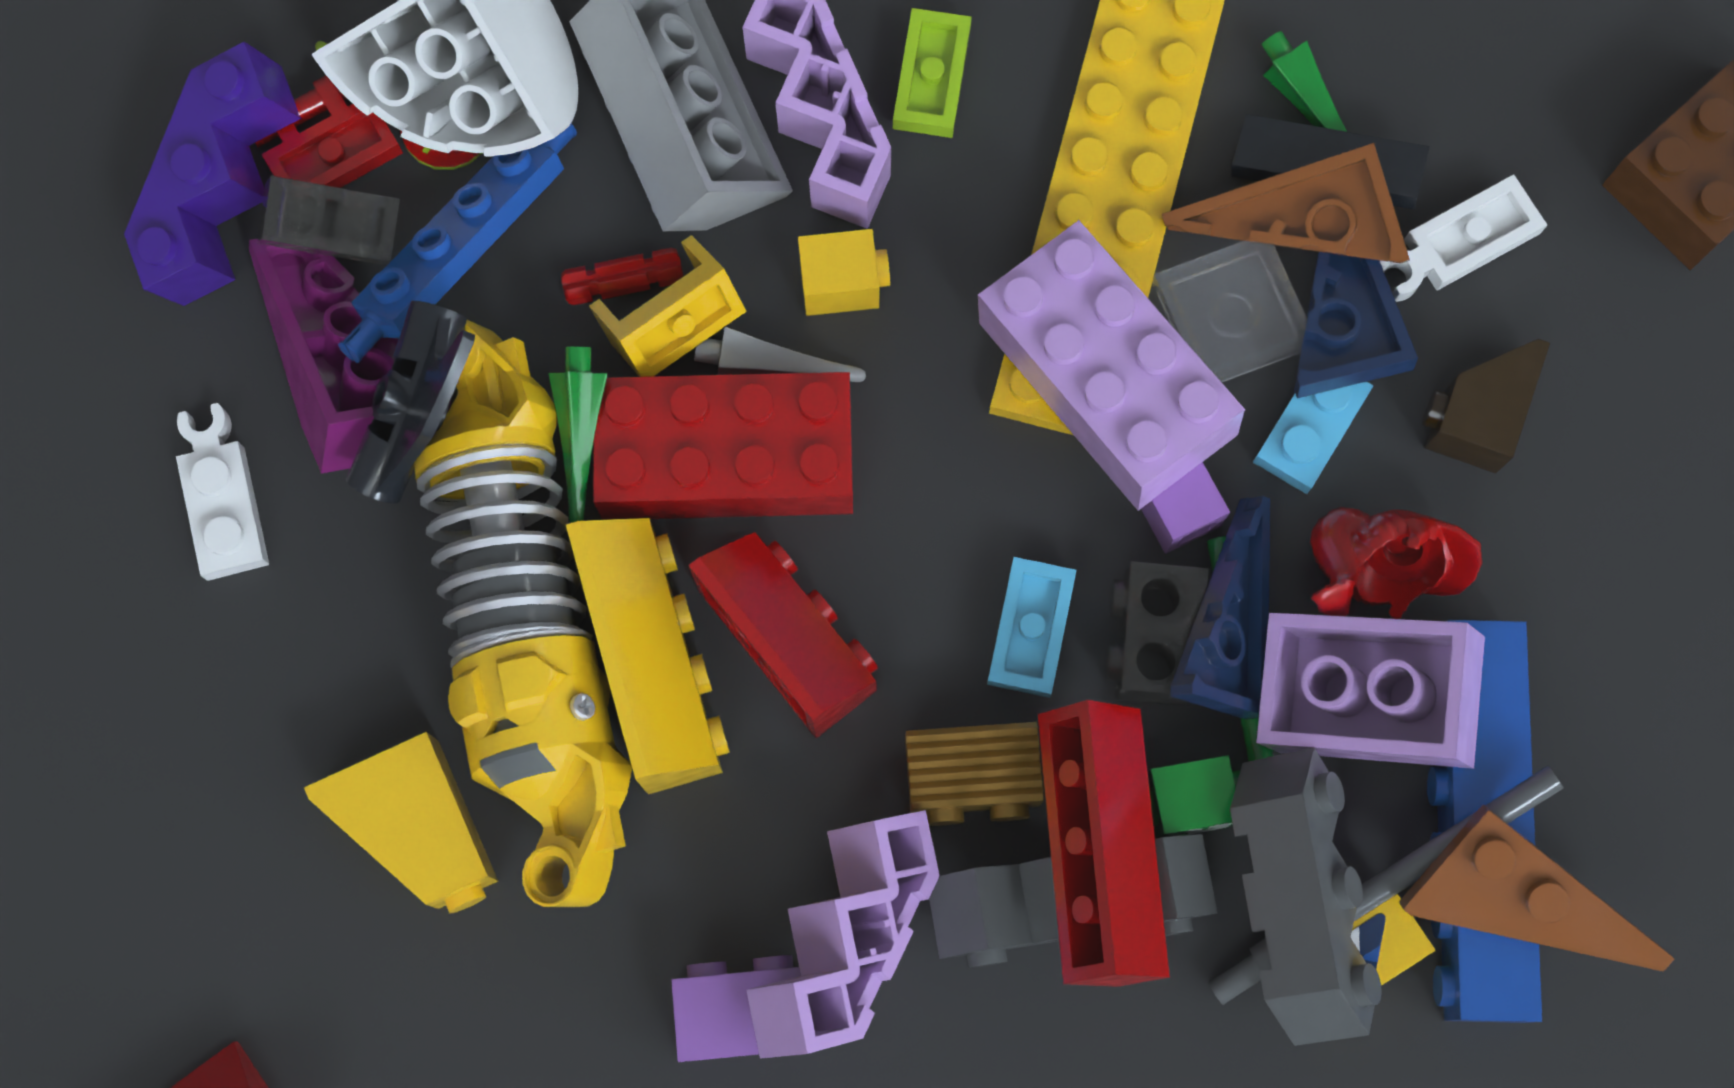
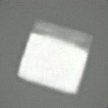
(1234, 308)

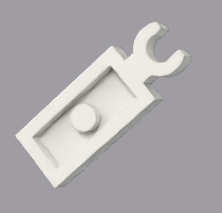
(1468, 237)
(220, 499)

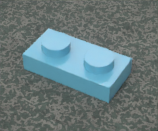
(1309, 434)
(1031, 627)

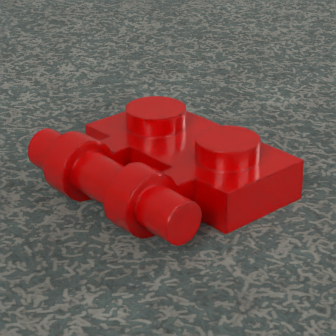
(333, 149)

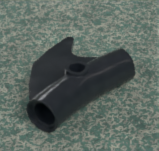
(411, 400)

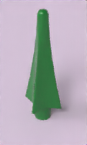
(1300, 81)
(577, 405)

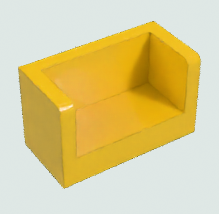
(674, 318)

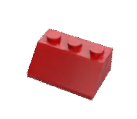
(785, 630)

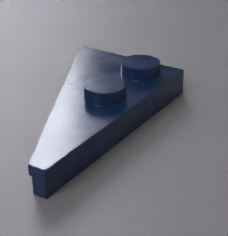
(1351, 327)
(1229, 636)

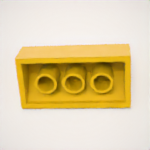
(646, 652)

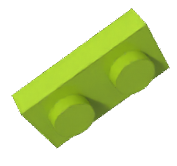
(932, 73)

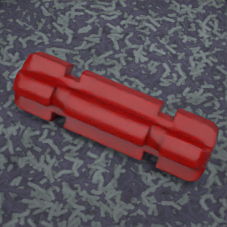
(621, 276)

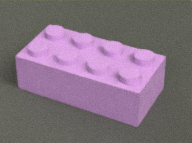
(1109, 364)

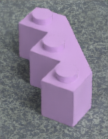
(822, 104)
(849, 940)

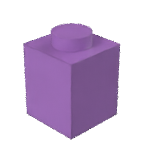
(1186, 510)

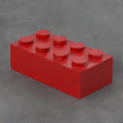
(724, 446)

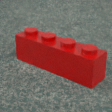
(1102, 845)

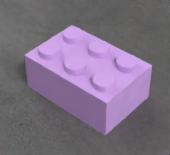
(1372, 688)

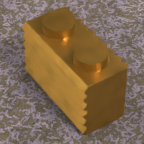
(974, 771)

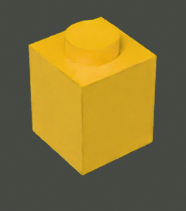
(842, 271)

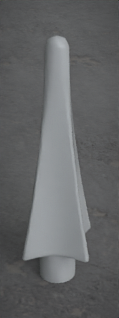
(750, 355)

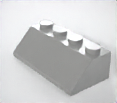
(680, 110)

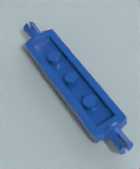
(453, 241)

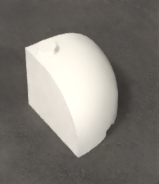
(460, 73)

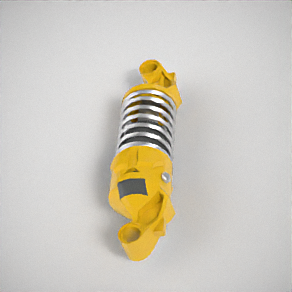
(522, 665)

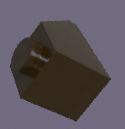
(1486, 408)

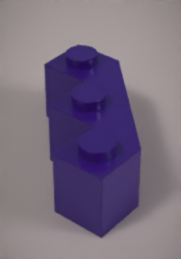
(206, 172)

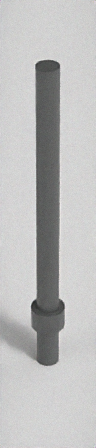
(1396, 877)

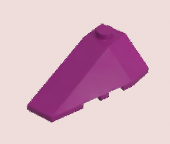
(309, 315)

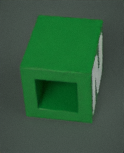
(1192, 796)

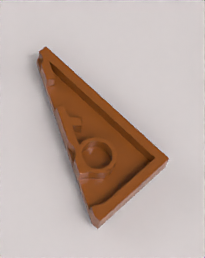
(1320, 207)
(1510, 888)

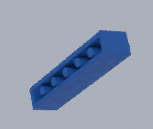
(1482, 972)

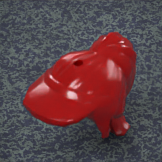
(1381, 566)

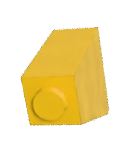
(411, 821)

